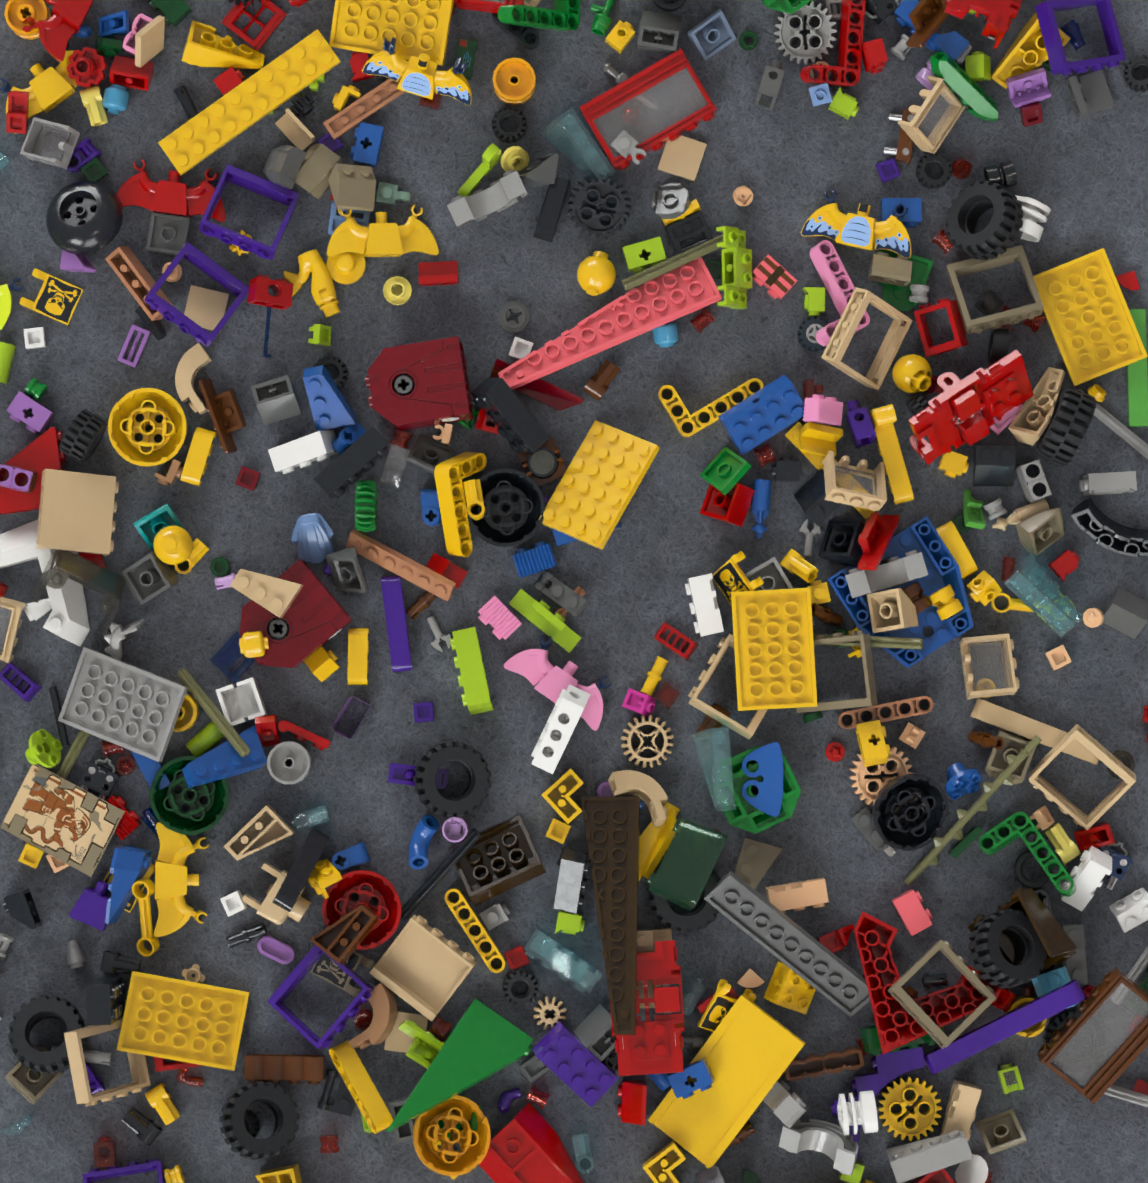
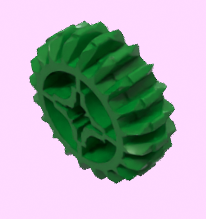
(366, 505)

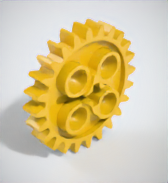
(922, 1120)

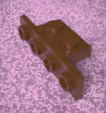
(926, 19)
(224, 413)

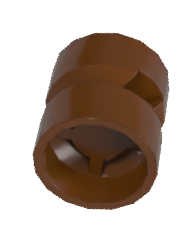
(915, 594)

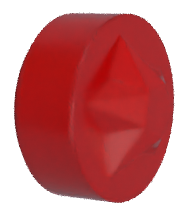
(834, 751)

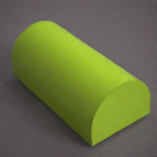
(6, 357)
(205, 739)

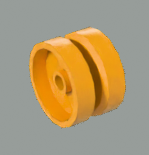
(17, 11)
(514, 69)

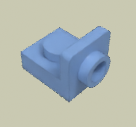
(821, 94)

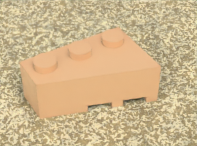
(798, 895)

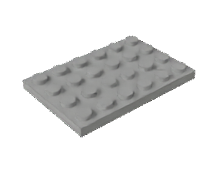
(122, 704)

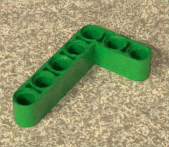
(563, 17)
(1035, 848)

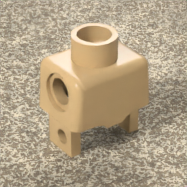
(270, 910)

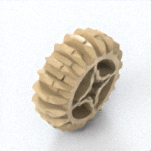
(659, 728)

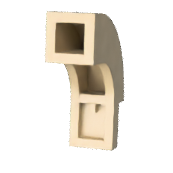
(185, 374)
(643, 786)

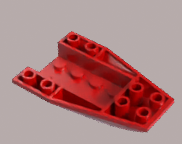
(529, 1152)

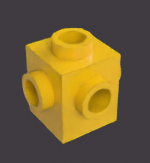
(983, 588)

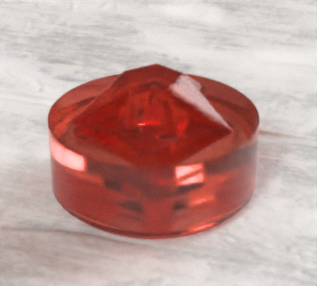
(961, 168)
(125, 765)
(363, 1019)

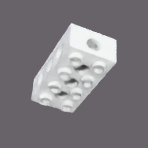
(559, 728)

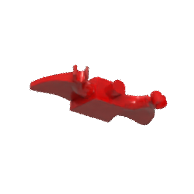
(64, 22)
(171, 195)

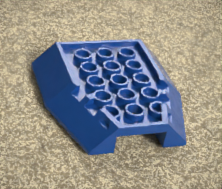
(941, 572)

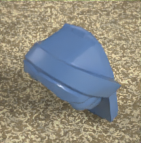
(312, 538)

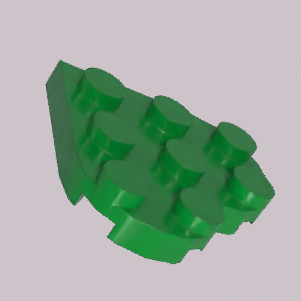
(899, 296)

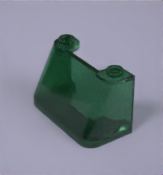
(687, 863)

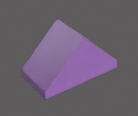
(76, 263)

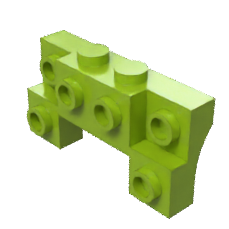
(735, 268)

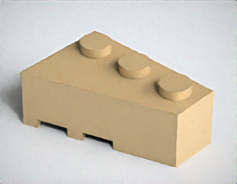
(269, 592)
(259, 833)
(961, 1108)

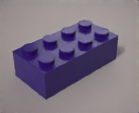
(574, 1064)

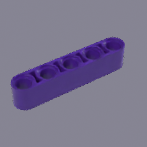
(396, 623)

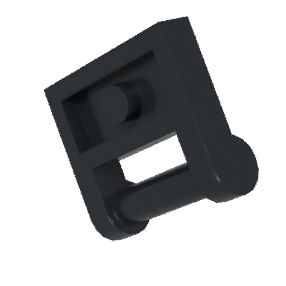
(688, 229)
(344, 1101)

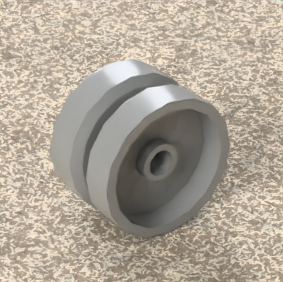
(301, 762)

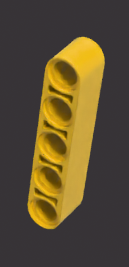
(476, 940)
(361, 1086)

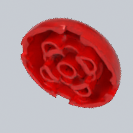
(366, 885)

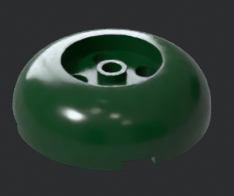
(168, 804)

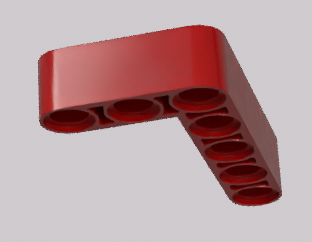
(845, 46)

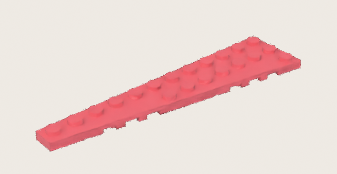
(626, 317)

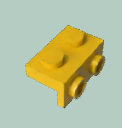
(322, 876)

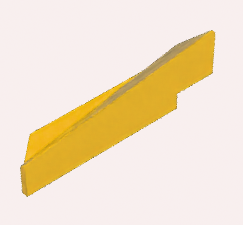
(655, 842)

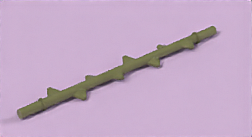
(979, 805)

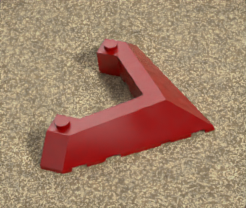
(892, 1021)

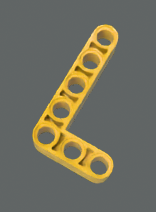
(709, 409)
(889, 448)
(452, 499)

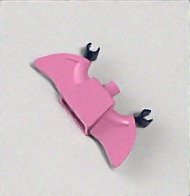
(536, 667)

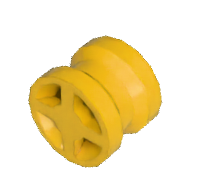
(174, 1175)

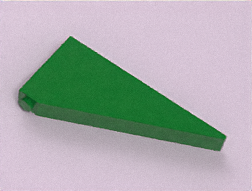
(474, 1051)

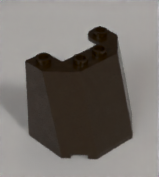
(1053, 937)

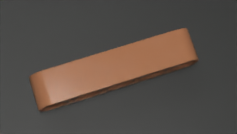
(895, 713)

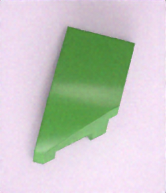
(972, 511)

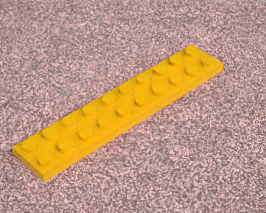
(249, 102)

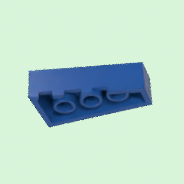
(225, 761)

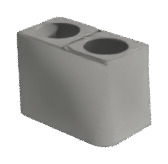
(1028, 489)

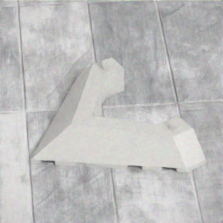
(68, 603)

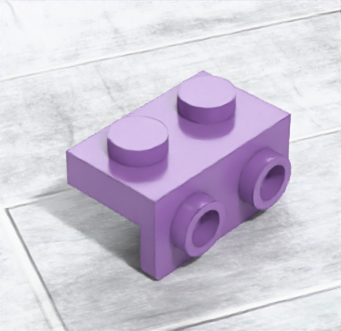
(1028, 87)

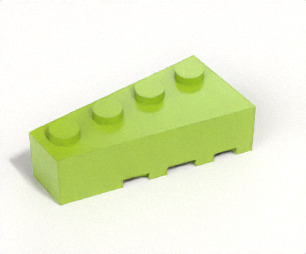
(472, 671)

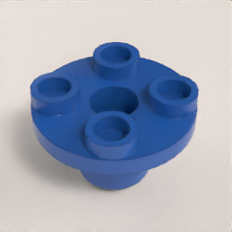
(961, 780)

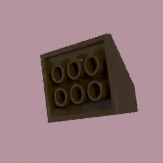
(499, 861)

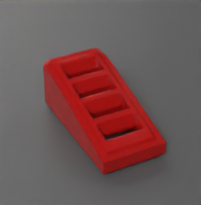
(693, 645)

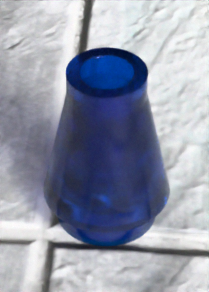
(1073, 31)

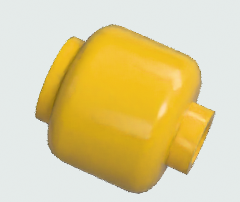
(253, 644)

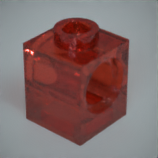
(101, 1160)

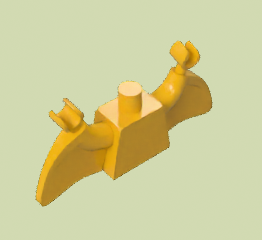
(382, 238)
(172, 881)

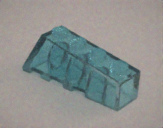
(576, 143)
(1043, 596)
(715, 757)
(563, 960)

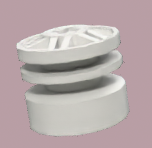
(1033, 213)
(858, 1113)

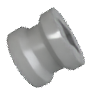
(919, 293)
(995, 509)

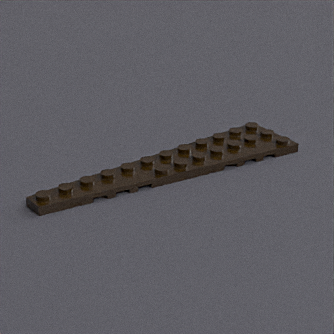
(613, 852)

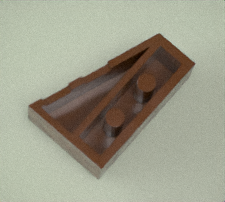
(346, 934)

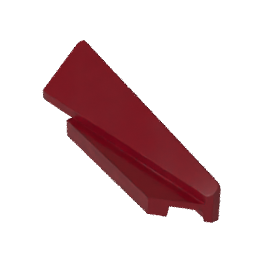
(542, 390)

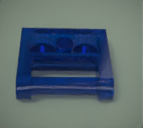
(228, 656)

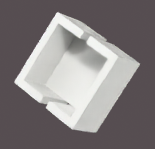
(241, 701)

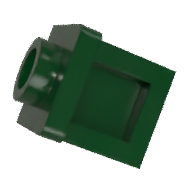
(108, 46)

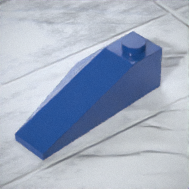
(127, 867)

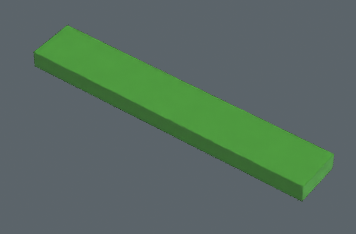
(1138, 378)

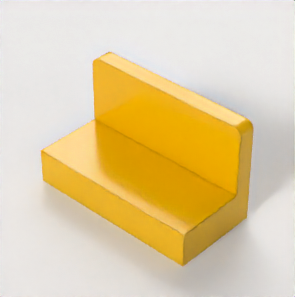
(819, 438)

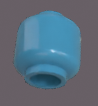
(115, 99)
(666, 335)

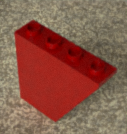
(37, 456)

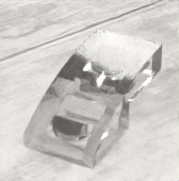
(394, 466)

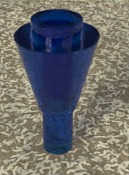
(150, 820)

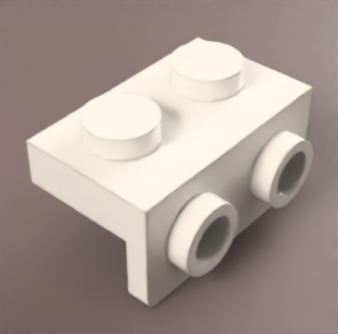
(1131, 910)

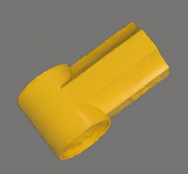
(474, 497)
(198, 551)
(798, 565)
(161, 1101)

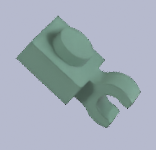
(389, 193)

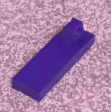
(404, 775)

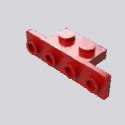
(876, 539)

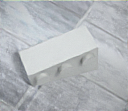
(302, 451)
(704, 605)
(1087, 877)

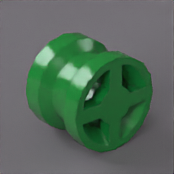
(35, 389)

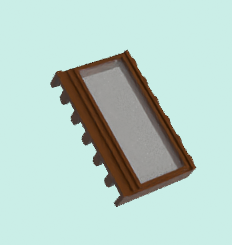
(1100, 1036)

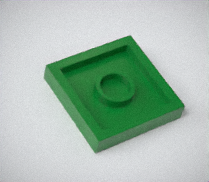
(725, 470)

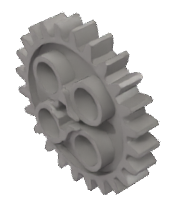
(823, 31)

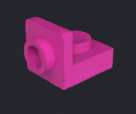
(639, 702)

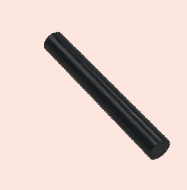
(57, 709)

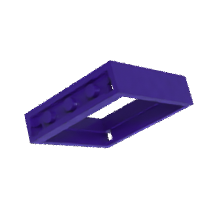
(1053, 42)
(259, 186)
(215, 272)
(294, 979)
(131, 1169)

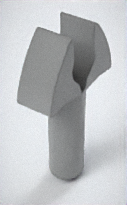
(809, 537)
(438, 634)

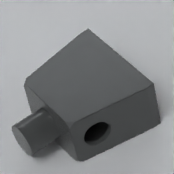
(770, 84)

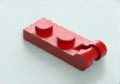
(303, 734)

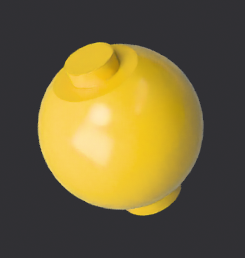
(596, 274)
(912, 373)
(173, 545)

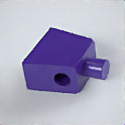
(861, 431)
(92, 906)

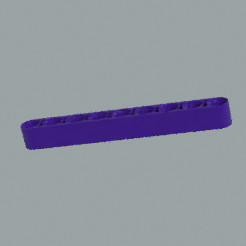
(1005, 1026)

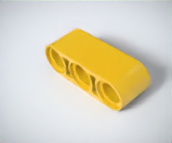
(197, 455)
(957, 548)
(358, 656)

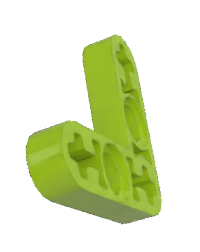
(490, 159)

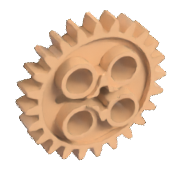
(862, 783)

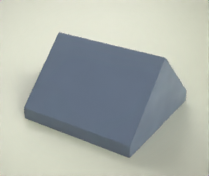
(711, 35)

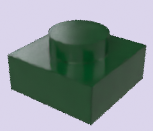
(94, 170)

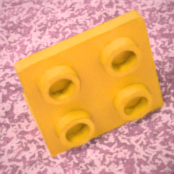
(789, 989)

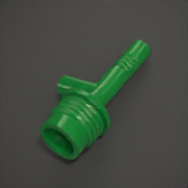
(601, 21)

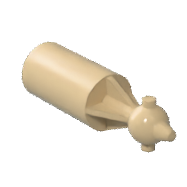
(1021, 514)

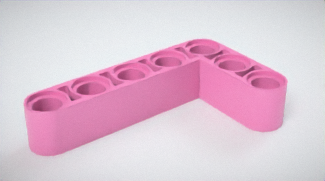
(837, 284)

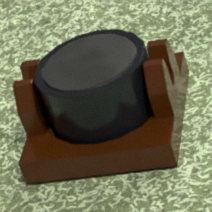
(543, 463)

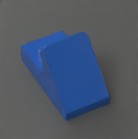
(114, 24)

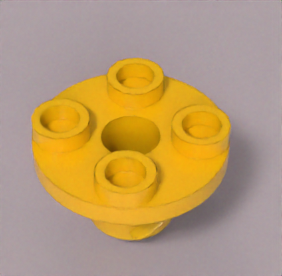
(346, 267)

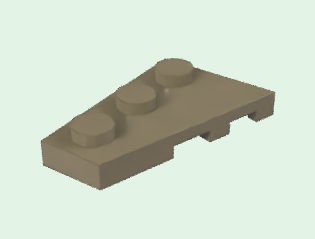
(755, 861)

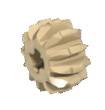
(549, 1020)

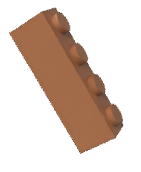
(135, 278)

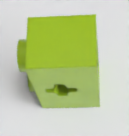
(633, 252)

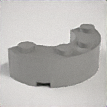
(497, 197)
(887, 575)
(785, 1105)
(824, 1138)

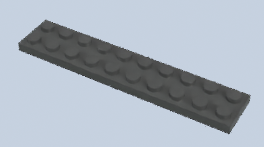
(789, 943)

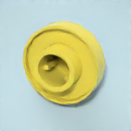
(514, 158)
(397, 290)

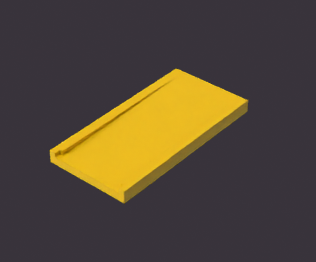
(746, 1060)

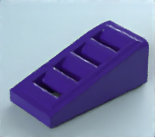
(32, 691)

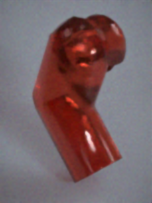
(182, 1077)

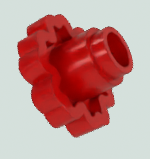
(87, 67)

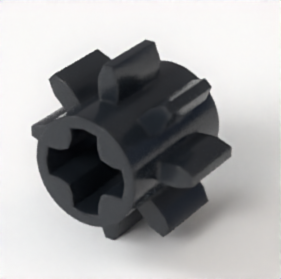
(302, 104)

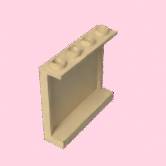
(76, 512)
(423, 967)

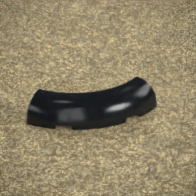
(1109, 533)

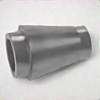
(75, 955)

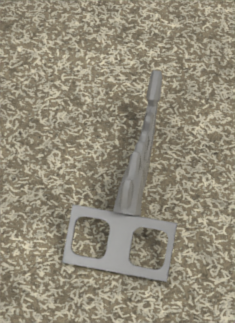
(117, 635)

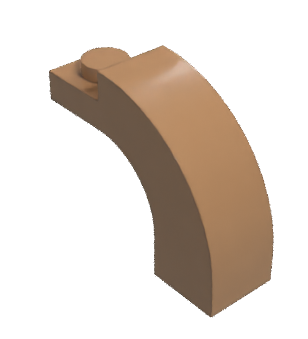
(383, 1020)

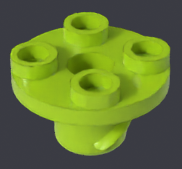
(43, 749)

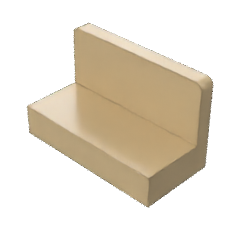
(295, 130)

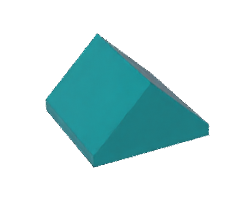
(155, 521)

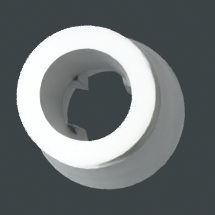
(37, 610)

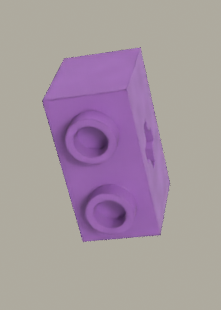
(18, 409)

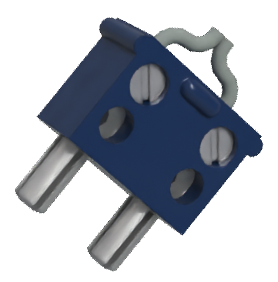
(1118, 861)

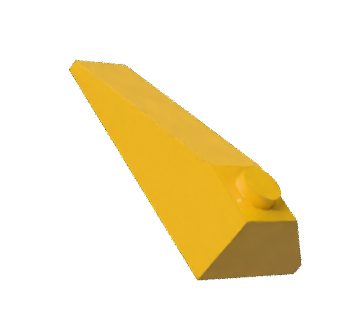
(210, 50)
(1025, 52)

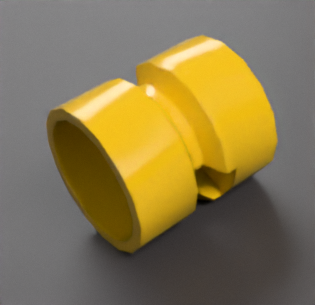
(945, 602)

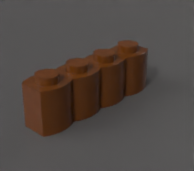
(829, 1062)
(284, 1067)

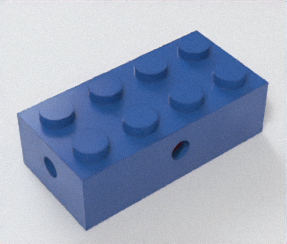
(763, 414)

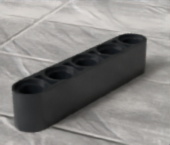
(301, 870)

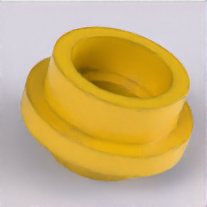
(1097, 392)

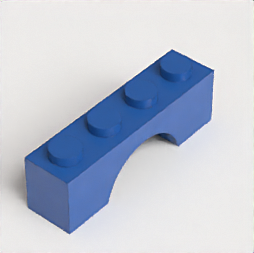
(951, 43)

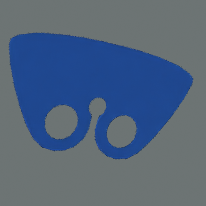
(771, 788)

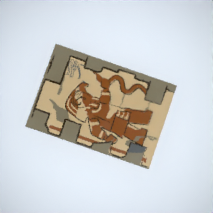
(62, 819)

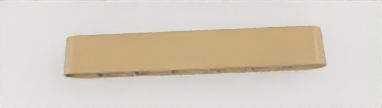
(1028, 728)

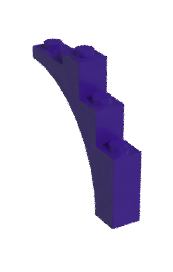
(888, 1068)

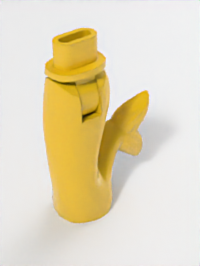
(321, 285)

